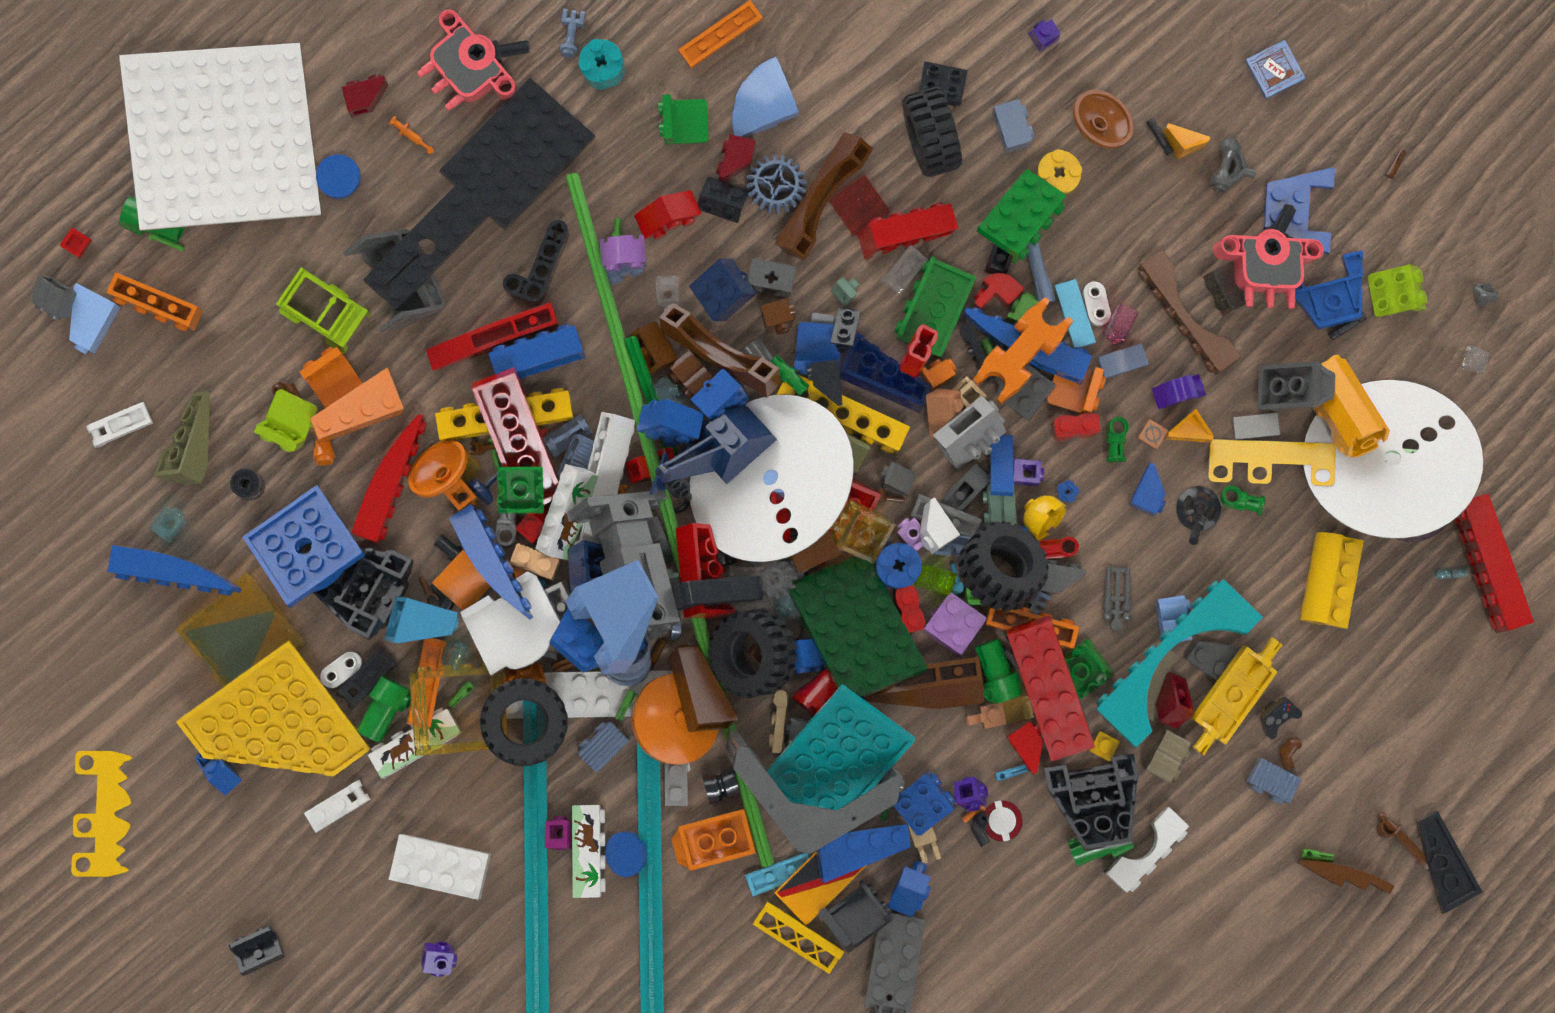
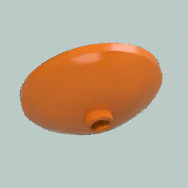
(438, 469)

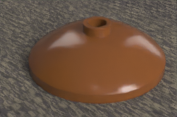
(1103, 119)

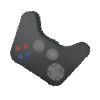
(1276, 714)

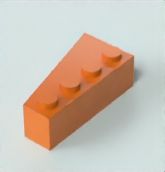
(362, 407)

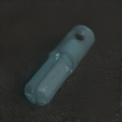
(1455, 573)

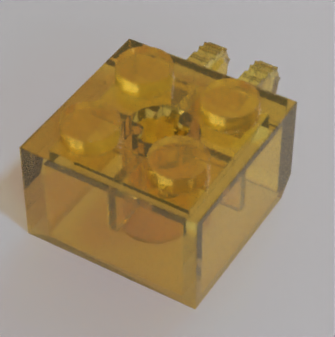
(861, 531)

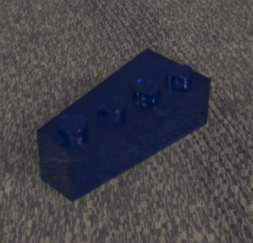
(881, 375)

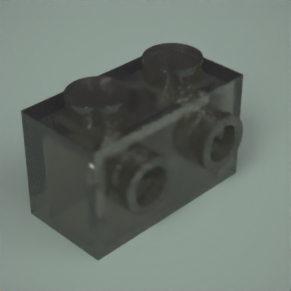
(1224, 289)

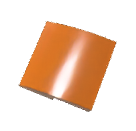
(461, 582)

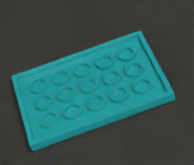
(839, 753)

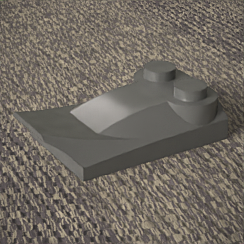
(1294, 386)

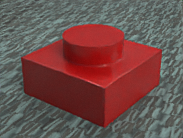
(75, 242)

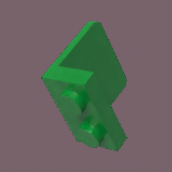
(683, 120)

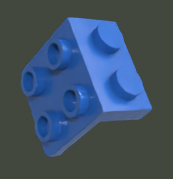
(814, 345)
(925, 803)

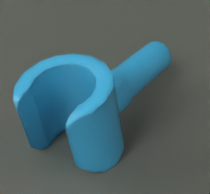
(958, 586)

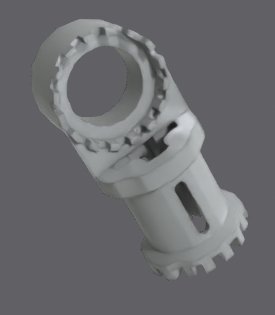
(506, 522)

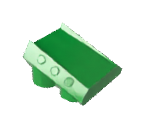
(520, 490)
(1087, 668)

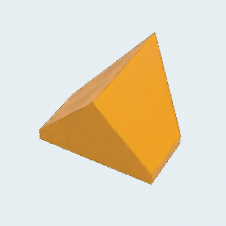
(1184, 140)
(1191, 429)

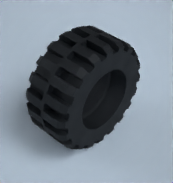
(932, 132)
(988, 581)
(775, 647)
(554, 714)

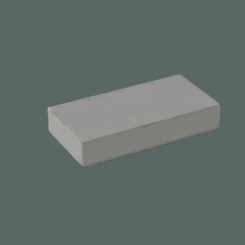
(1255, 426)

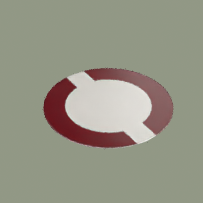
(1004, 820)

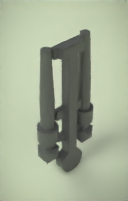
(1116, 624)

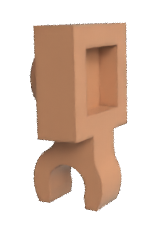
(989, 716)

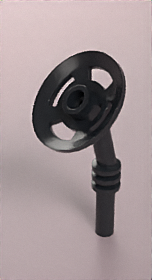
(1199, 521)

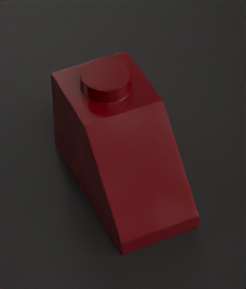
(1174, 701)

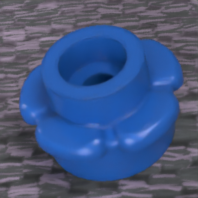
(1063, 496)

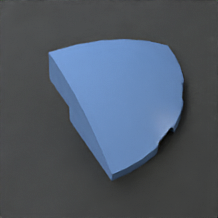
(763, 100)

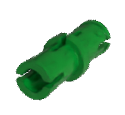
(790, 376)

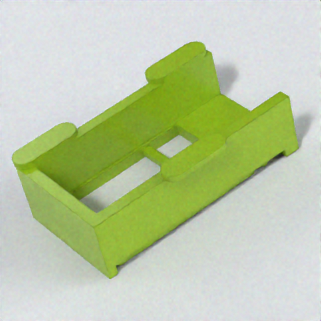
(345, 323)

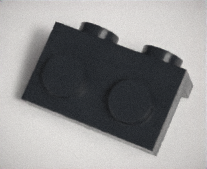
(722, 199)
(257, 950)

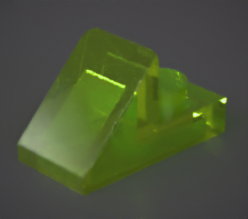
(936, 580)

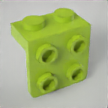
(1397, 290)
(287, 421)

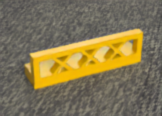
(806, 932)

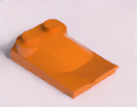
(713, 840)

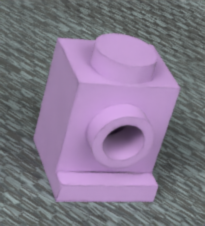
(903, 533)

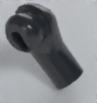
(978, 828)

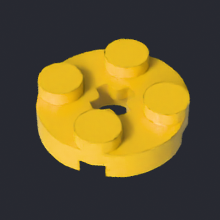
(1066, 161)

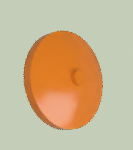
(661, 725)

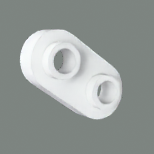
(1096, 303)
(341, 670)

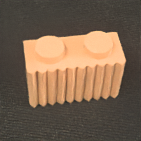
(535, 561)

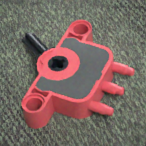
(460, 69)
(1269, 260)

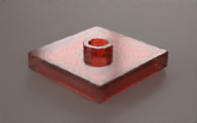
(858, 205)

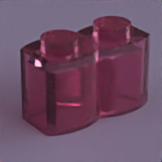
(1120, 323)

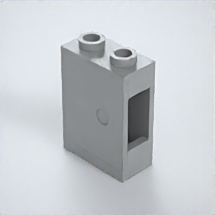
(971, 433)

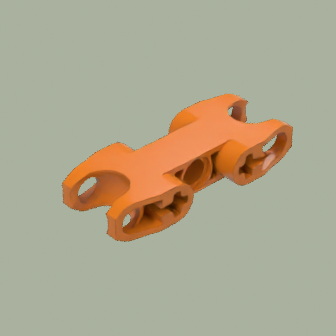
(1034, 337)

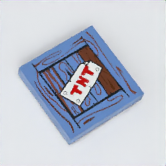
(1275, 69)

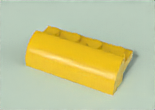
(1331, 580)

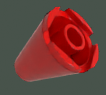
(815, 692)

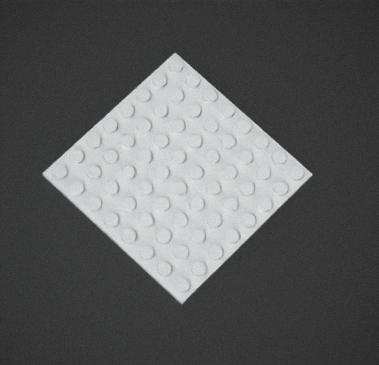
(219, 136)

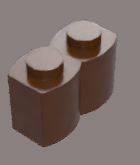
(690, 374)

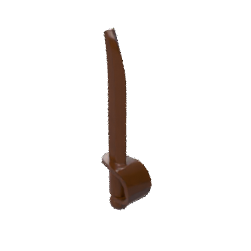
(1401, 837)

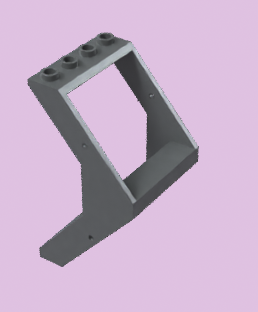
(807, 825)

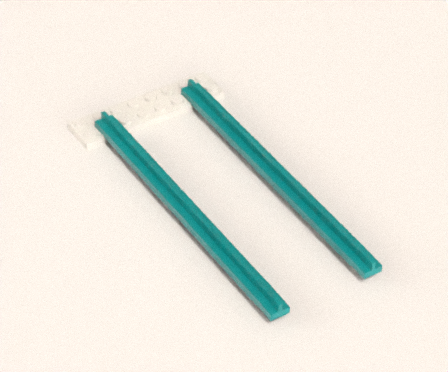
(589, 696)

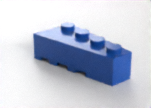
(860, 849)

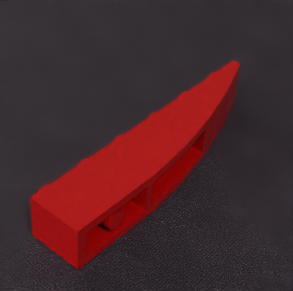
(487, 337)
(386, 484)

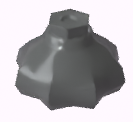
(1484, 294)

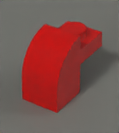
(999, 286)
(638, 469)

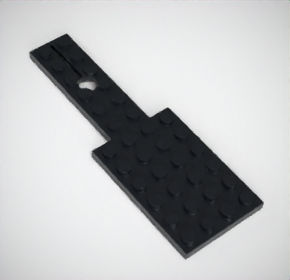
(492, 177)

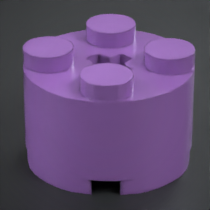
(623, 252)

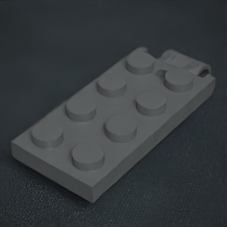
(895, 965)

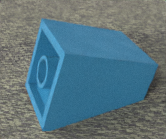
(418, 621)

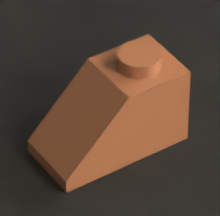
(942, 408)

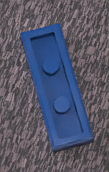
(1002, 467)

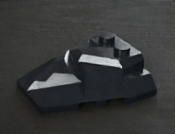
(367, 591)
(1097, 801)

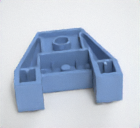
(620, 609)

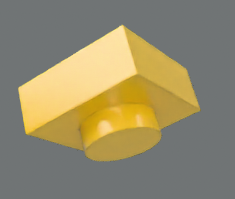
(1104, 746)

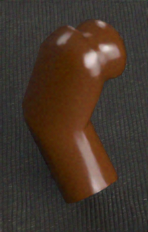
(287, 387)
(1287, 751)

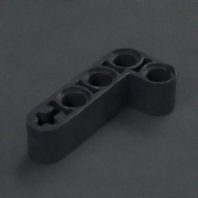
(541, 261)
(717, 591)

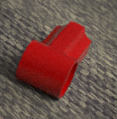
(1054, 547)

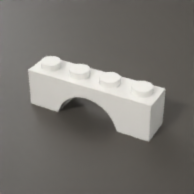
(1167, 829)

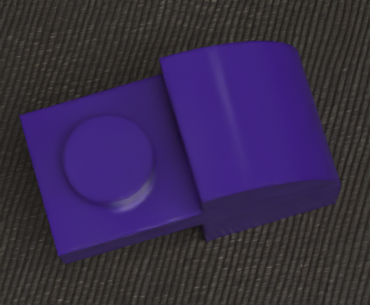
(1178, 391)

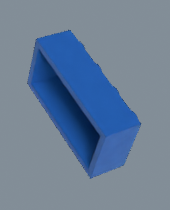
(540, 353)

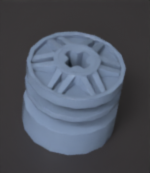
(637, 671)

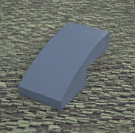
(1123, 361)

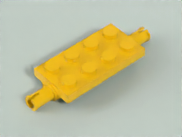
(1234, 694)

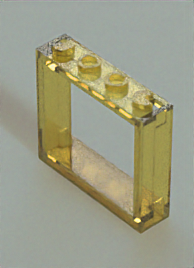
(419, 708)

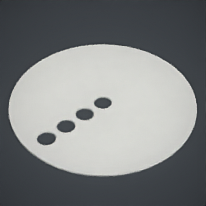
(812, 470)
(1419, 491)

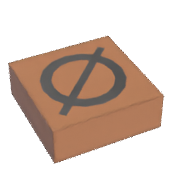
(1152, 434)

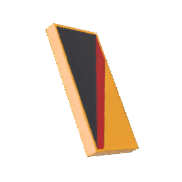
(806, 894)

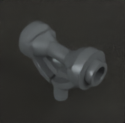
(1222, 179)

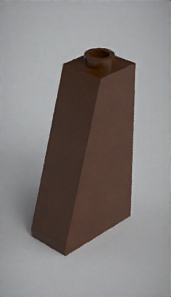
(699, 691)

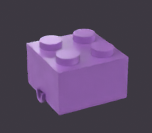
(954, 624)

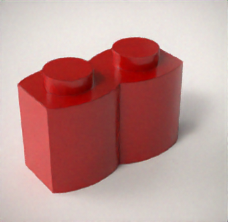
(918, 350)
(1082, 426)
(907, 604)

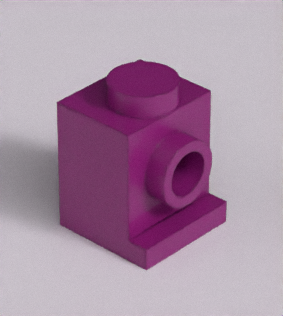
(552, 837)

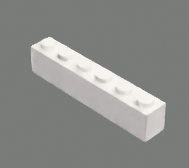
(608, 461)

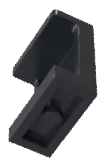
(857, 916)

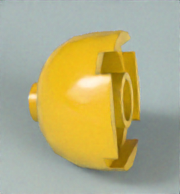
(1042, 515)

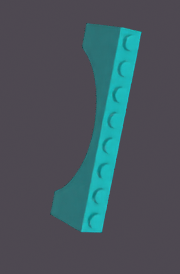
(1219, 611)

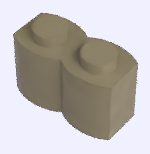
(1167, 756)

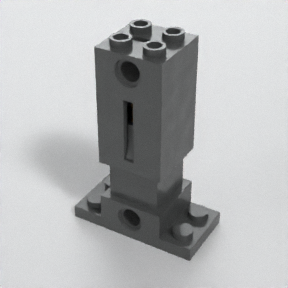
(625, 539)

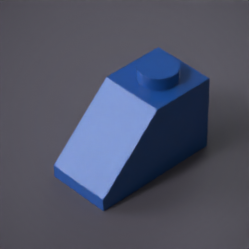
(1149, 492)

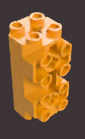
(1351, 413)

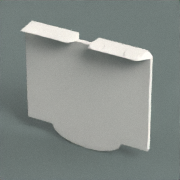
(505, 634)

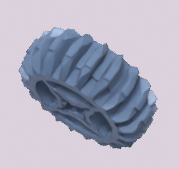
(768, 182)

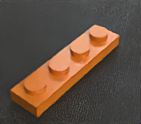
(720, 34)
(429, 657)

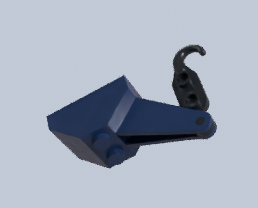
(724, 448)

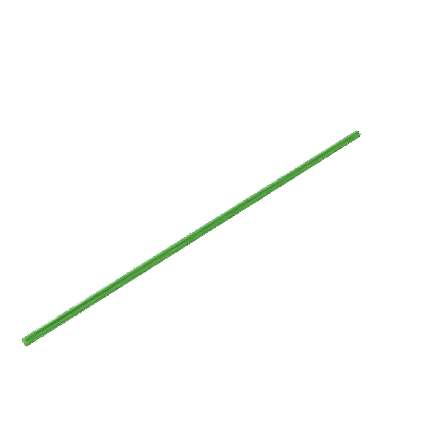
(653, 462)

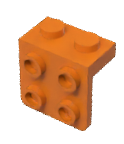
(330, 376)
(1078, 397)

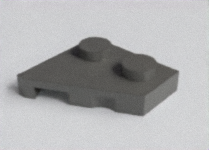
(1211, 657)

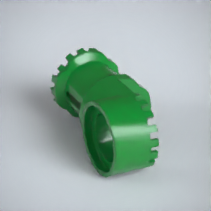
(1116, 441)
(1243, 501)

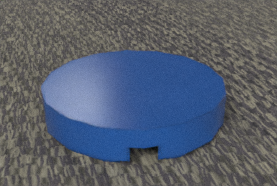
(338, 176)
(626, 854)

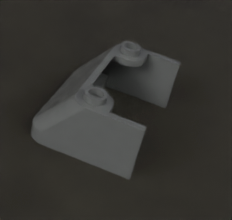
(422, 303)

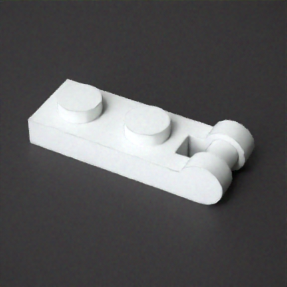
(120, 424)
(336, 806)

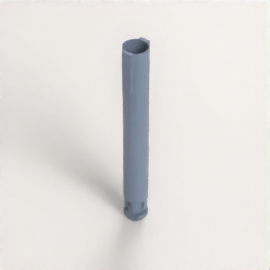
(1041, 282)

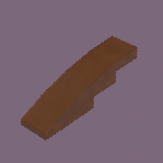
(1338, 874)

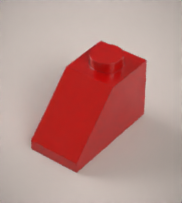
(532, 525)
(1028, 745)

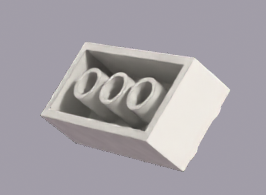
(439, 866)

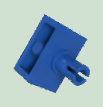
(910, 890)

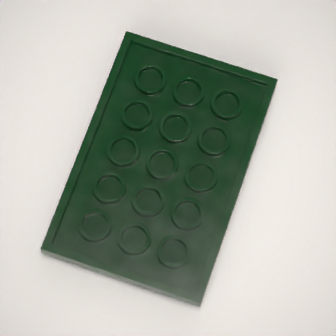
(856, 627)

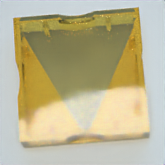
(238, 630)

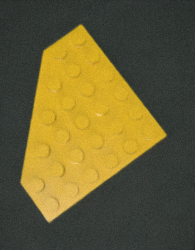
(275, 719)

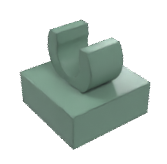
(845, 291)

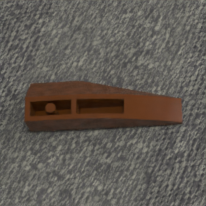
(938, 687)

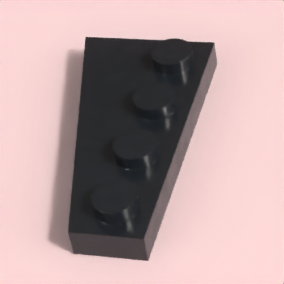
(1448, 869)

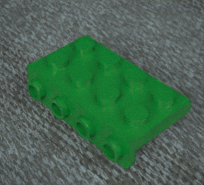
(1023, 215)
(936, 303)

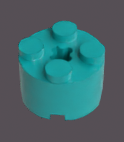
(606, 75)

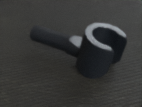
(446, 603)

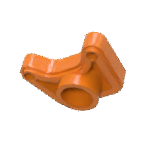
(532, 671)

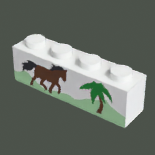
(557, 532)
(401, 752)
(587, 851)

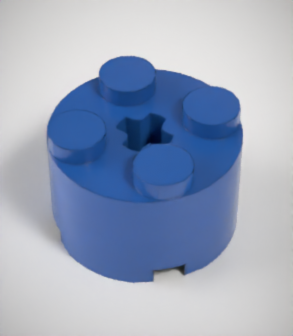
(902, 554)

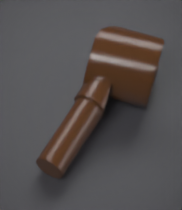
(481, 448)
(884, 498)
(427, 590)
(755, 652)

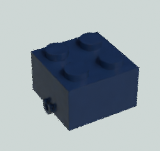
(722, 289)
(584, 563)

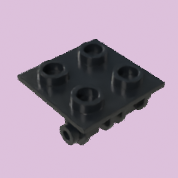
(947, 78)

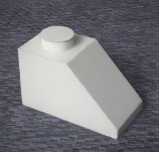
(936, 527)

